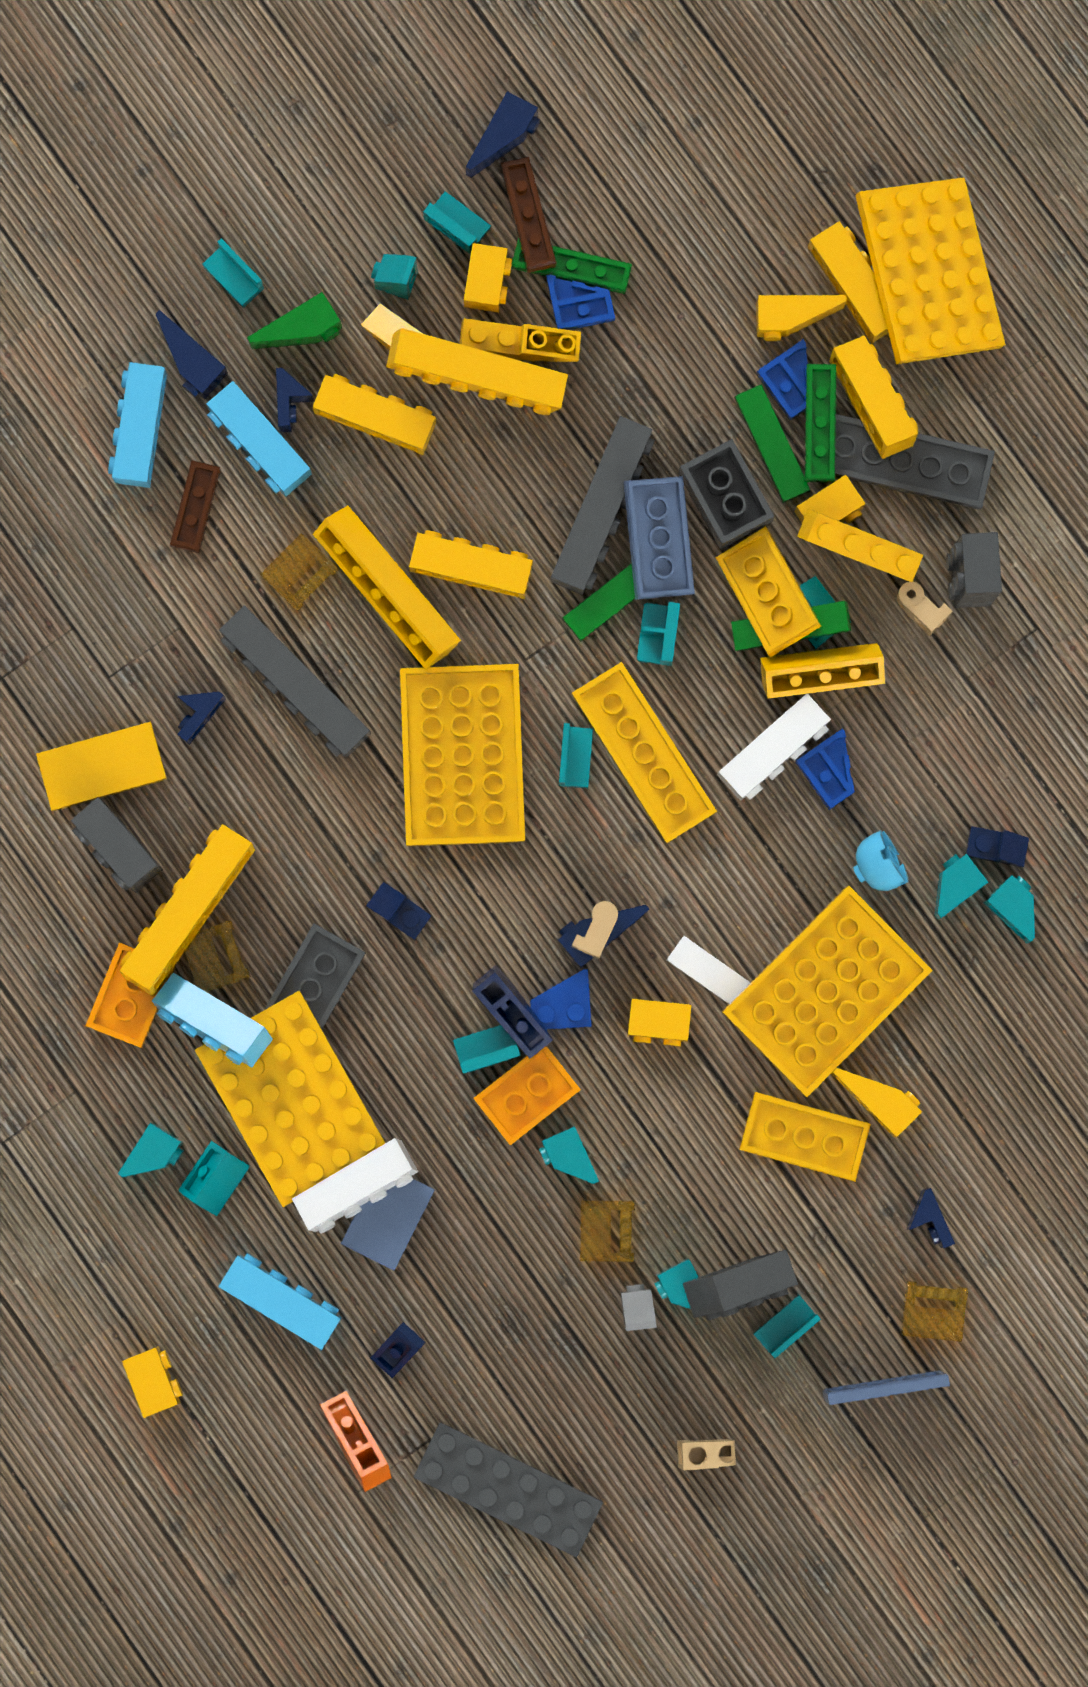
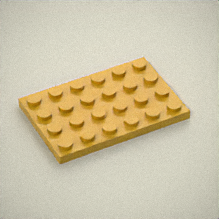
(930, 270)
(462, 755)
(827, 991)
(294, 1102)

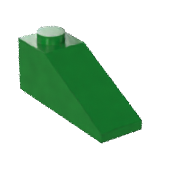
(303, 325)

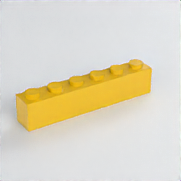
(476, 371)
(386, 587)
(187, 909)

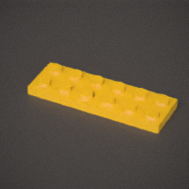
(644, 752)

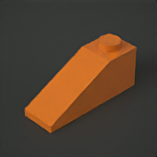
(356, 1441)

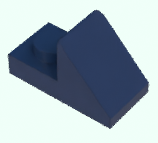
(289, 392)
(205, 707)
(997, 846)
(399, 910)
(928, 1211)
(397, 1350)

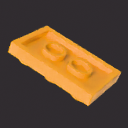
(121, 1006)
(526, 1094)

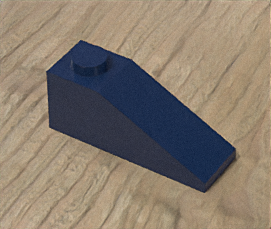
(506, 130)
(195, 364)
(625, 919)
(511, 1011)

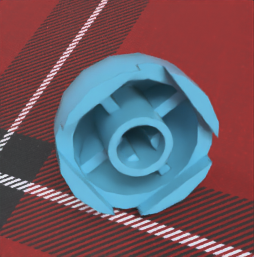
(879, 863)

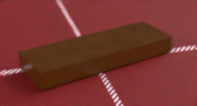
(195, 506)

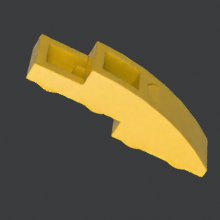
(522, 342)

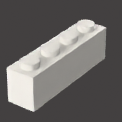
(773, 747)
(355, 1185)

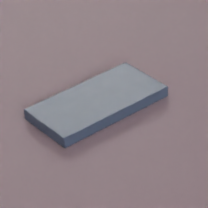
(659, 537)
(885, 1387)

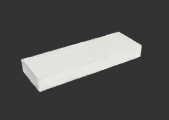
(707, 970)

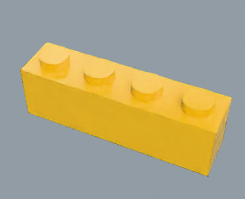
(851, 276)
(874, 397)
(374, 414)
(860, 545)
(471, 565)
(822, 670)

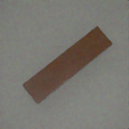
(528, 214)

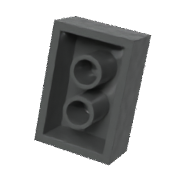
(726, 494)
(974, 570)
(115, 846)
(740, 1285)

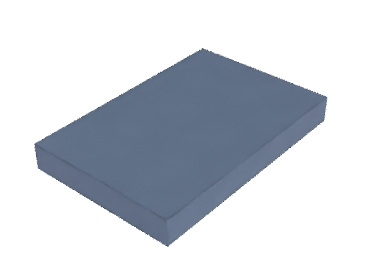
(386, 1226)

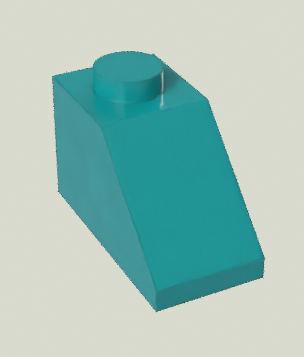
(395, 274)
(957, 883)
(1014, 906)
(152, 1152)
(568, 1155)
(672, 1280)

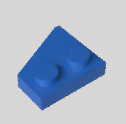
(578, 304)
(787, 379)
(829, 770)
(565, 1004)

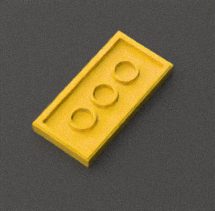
(768, 591)
(101, 766)
(804, 1136)

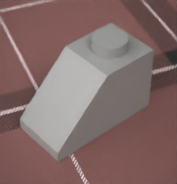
(638, 1308)

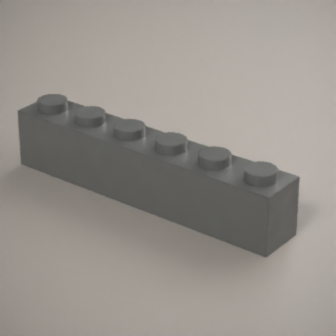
(601, 506)
(294, 682)

